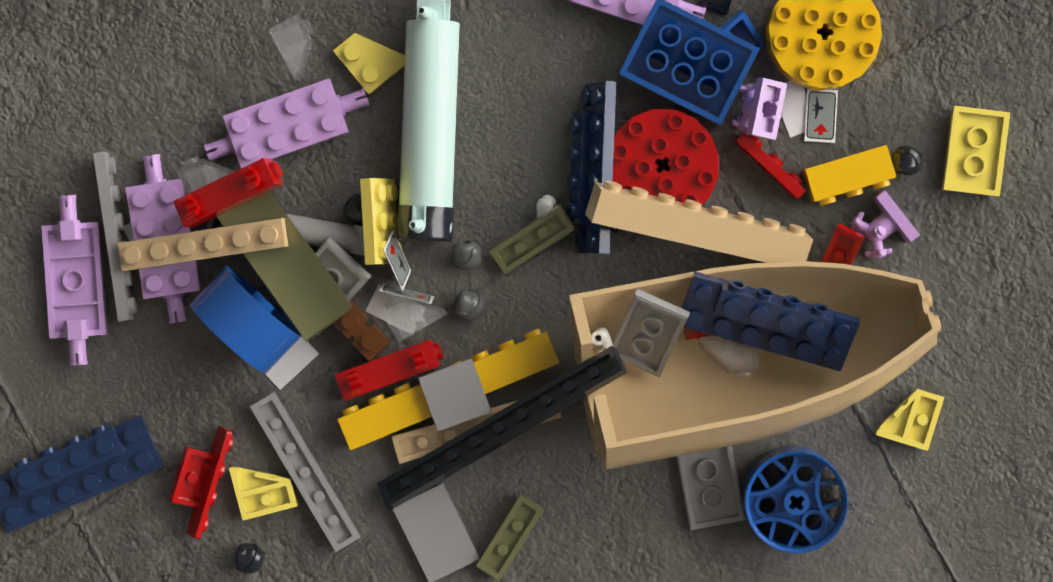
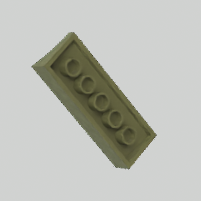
(292, 272)

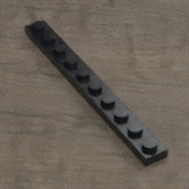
(502, 427)

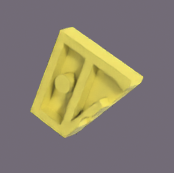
(369, 61)
(913, 420)
(261, 492)

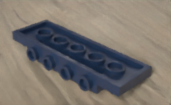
(591, 161)
(769, 321)
(76, 472)

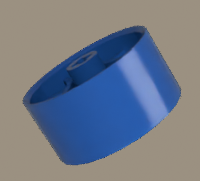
(245, 320)
(788, 511)

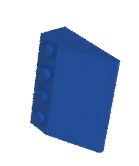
(689, 61)

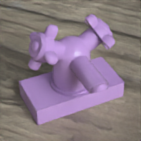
(761, 108)
(884, 225)

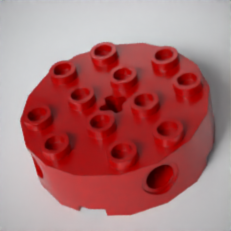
(672, 137)

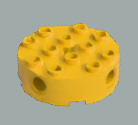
(825, 63)

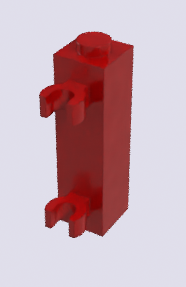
(229, 192)
(389, 369)

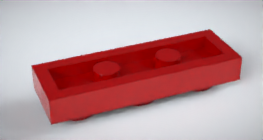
(771, 165)

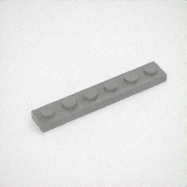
(113, 224)
(305, 471)

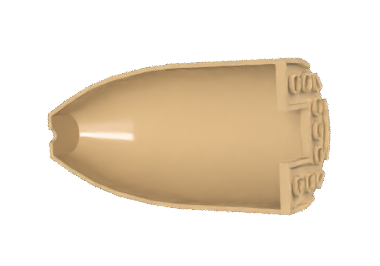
(704, 407)

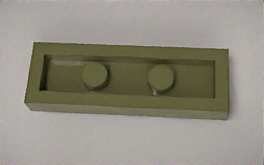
(532, 239)
(510, 537)

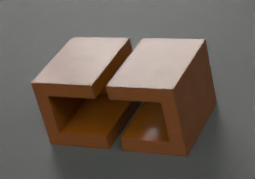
(370, 339)

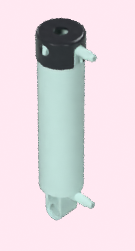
(429, 124)

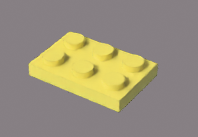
(975, 151)
(378, 217)

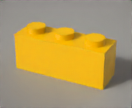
(849, 175)

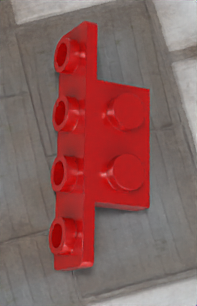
(198, 479)

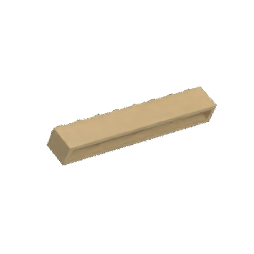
(696, 225)

